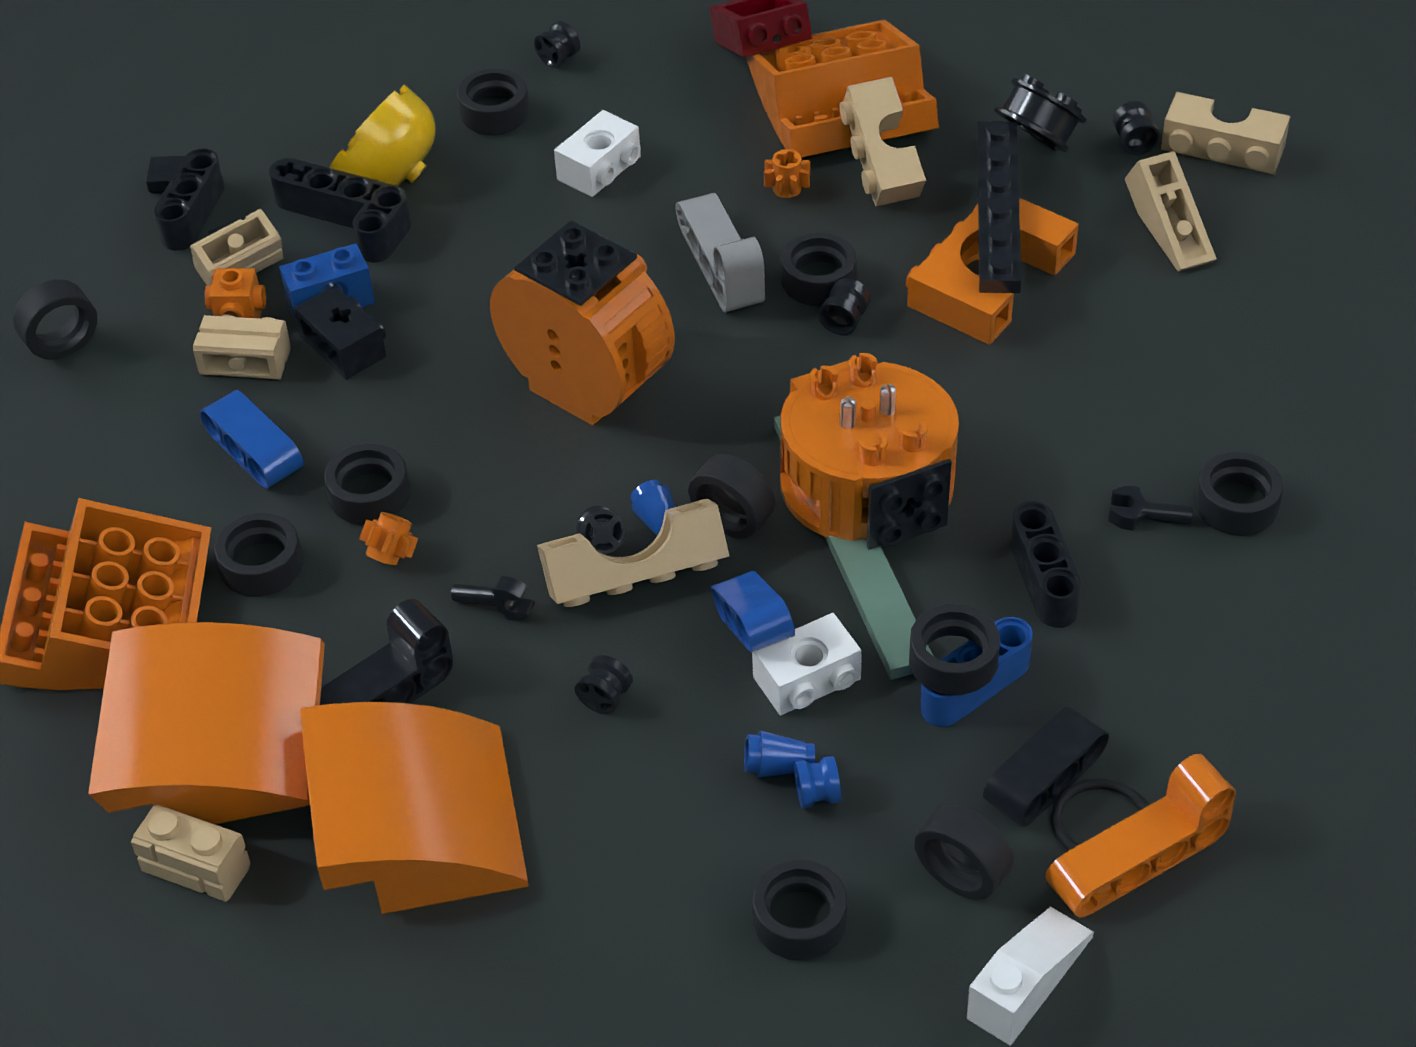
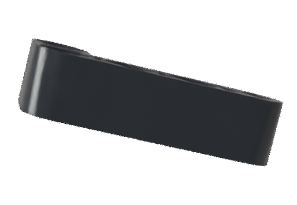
(369, 206)
(403, 669)

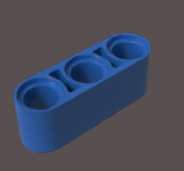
(251, 439)
(753, 611)
(1013, 662)

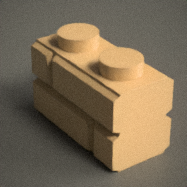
(238, 245)
(242, 347)
(191, 852)

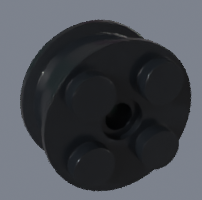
(1040, 113)

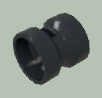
(1136, 128)
(844, 306)

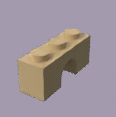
(1246, 144)
(888, 171)

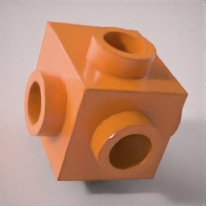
(235, 293)

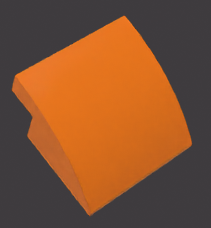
(809, 79)
(98, 578)
(206, 719)
(410, 803)

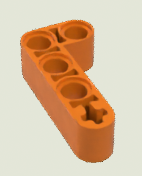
(1147, 842)

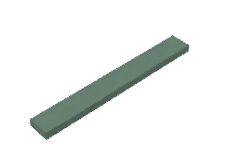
(876, 597)

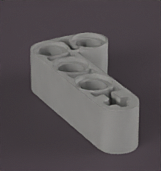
(728, 263)

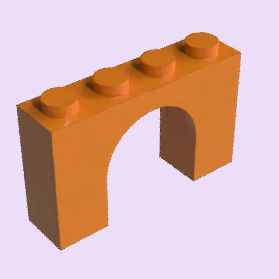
(950, 291)

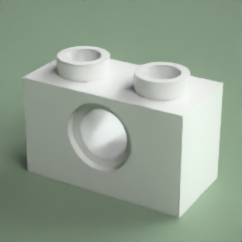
(597, 153)
(808, 665)

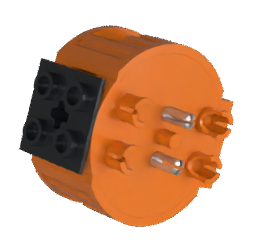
(582, 322)
(868, 451)

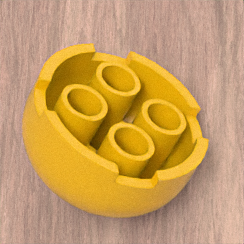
(391, 140)

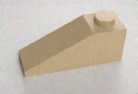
(1170, 210)

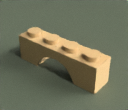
(688, 538)

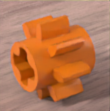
(787, 173)
(388, 538)

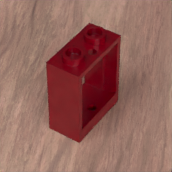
(751, 24)

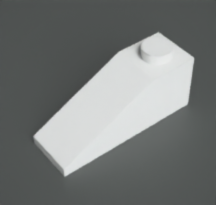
(1025, 974)

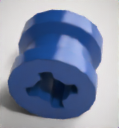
(817, 782)

